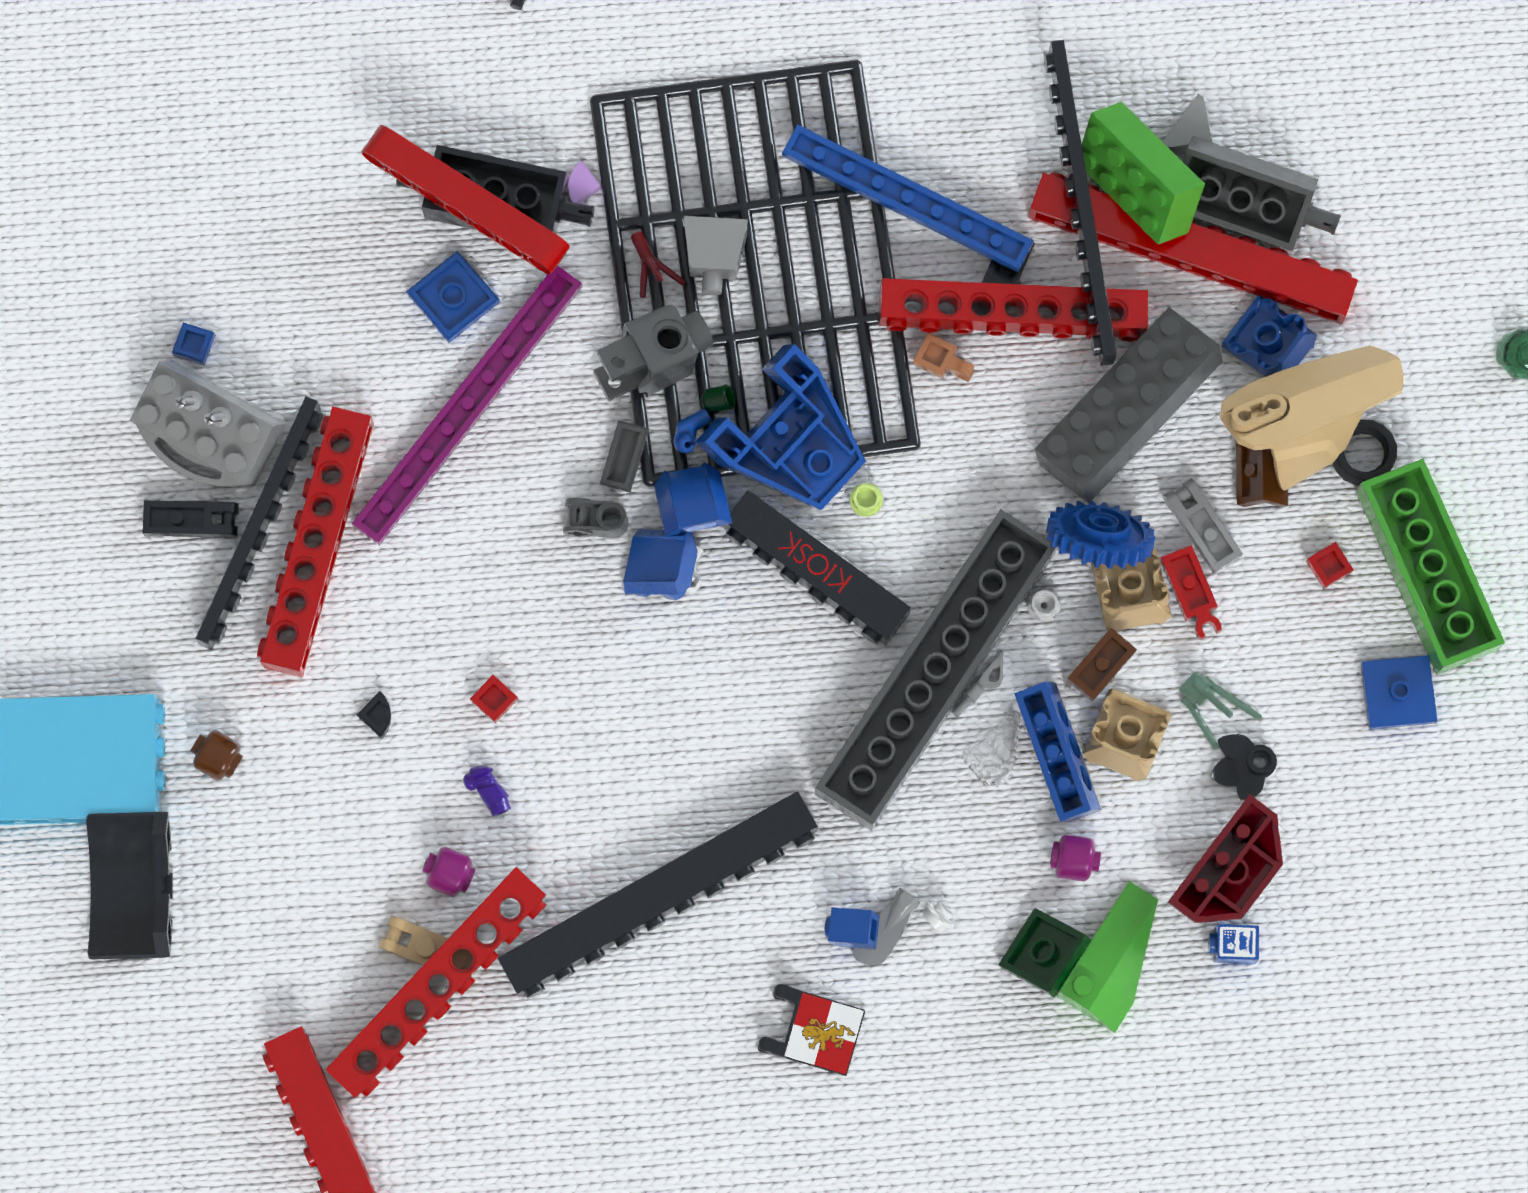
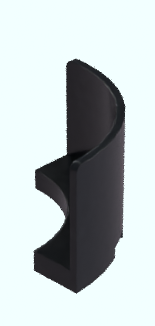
(130, 885)

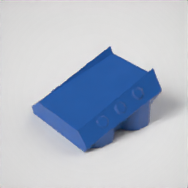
(1269, 338)
(660, 564)

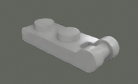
(1203, 526)

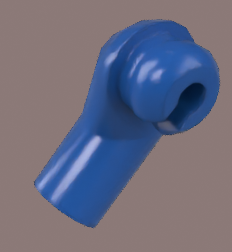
(687, 429)

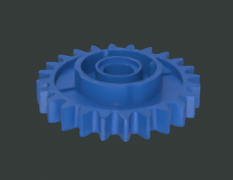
(1100, 534)

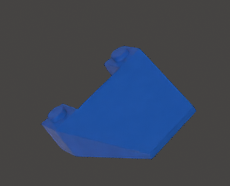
(800, 441)

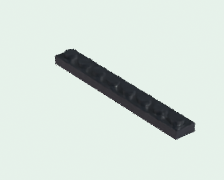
(254, 535)

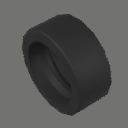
(1389, 446)

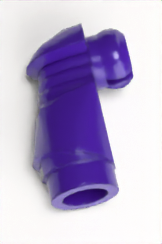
(490, 791)

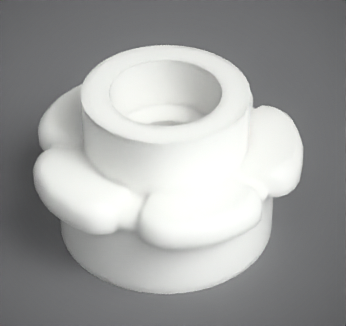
(1044, 596)

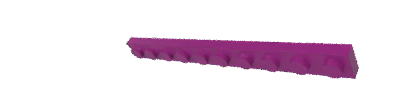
(467, 405)

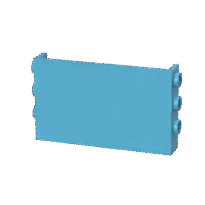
(79, 757)

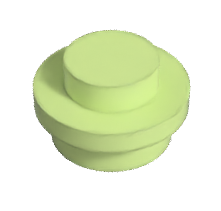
(866, 500)

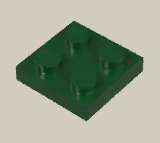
(1044, 952)

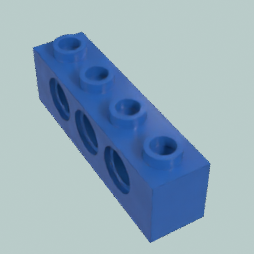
(1057, 751)

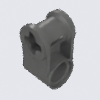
(592, 518)

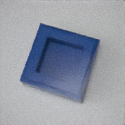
(193, 343)

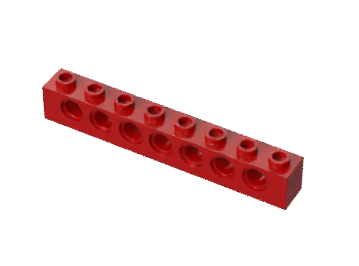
(895, 293)
(293, 657)
(346, 1068)

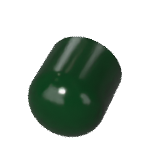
(718, 399)

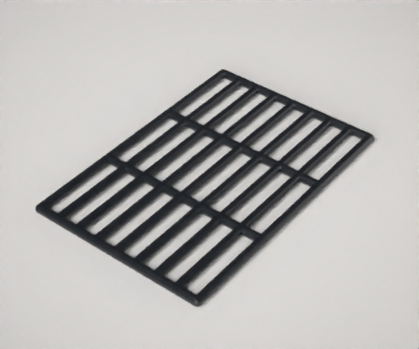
(744, 209)

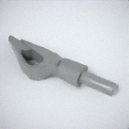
(980, 684)

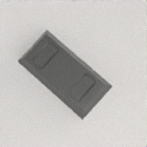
(624, 456)

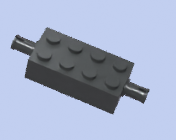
(1255, 195)

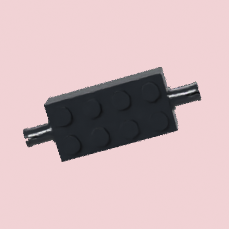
(527, 187)

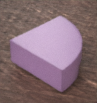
(582, 184)

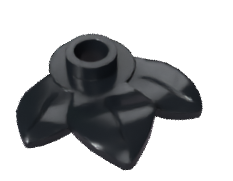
(1238, 766)

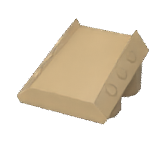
(1132, 594)
(1127, 735)

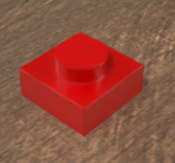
(1329, 565)
(494, 699)

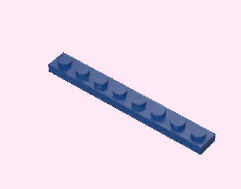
(907, 198)

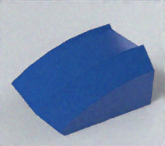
(691, 500)

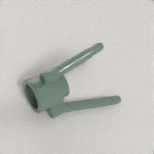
(1200, 691)

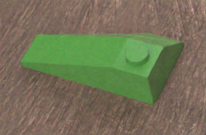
(1110, 967)

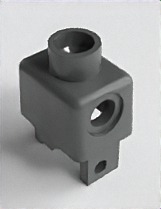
(653, 352)

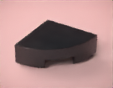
(377, 715)

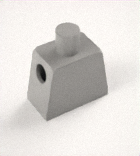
(714, 249)

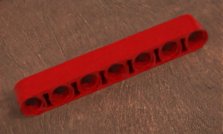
(465, 199)

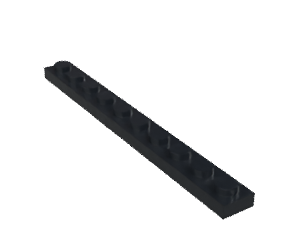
(1082, 215)

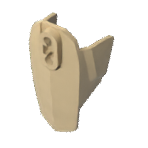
(1311, 409)

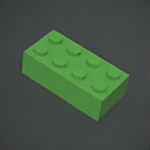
(1140, 173)

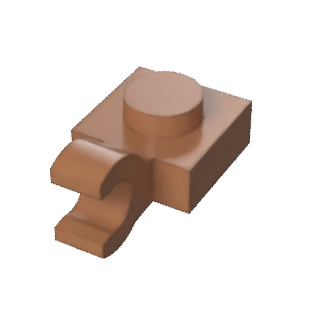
(939, 357)

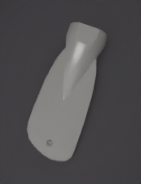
(891, 926)

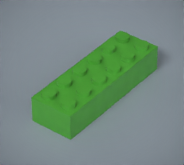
(1430, 566)

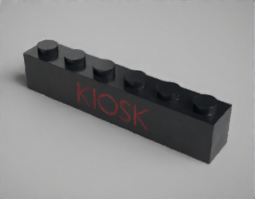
(816, 568)

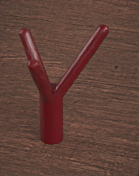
(654, 264)

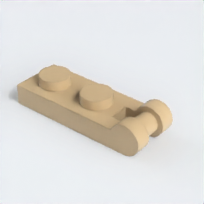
(421, 945)

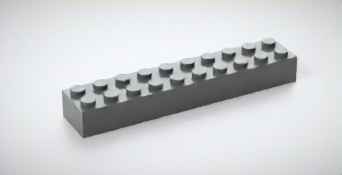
(935, 670)

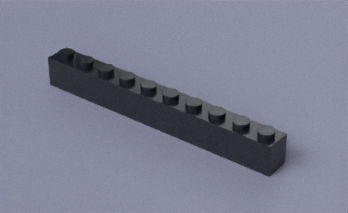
(658, 895)

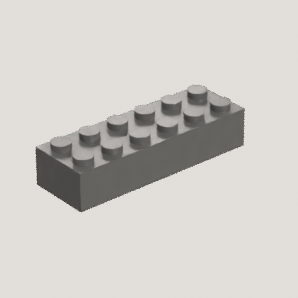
(1128, 405)

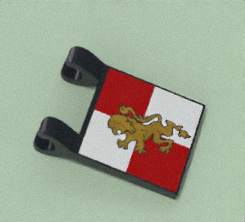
(819, 1031)

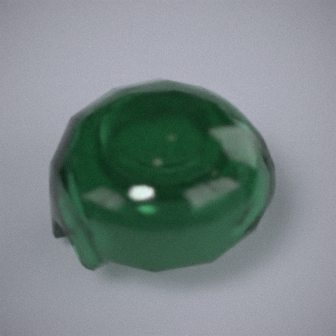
(1513, 353)

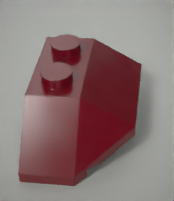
(1233, 867)

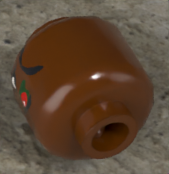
(216, 755)

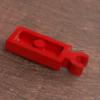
(1191, 589)

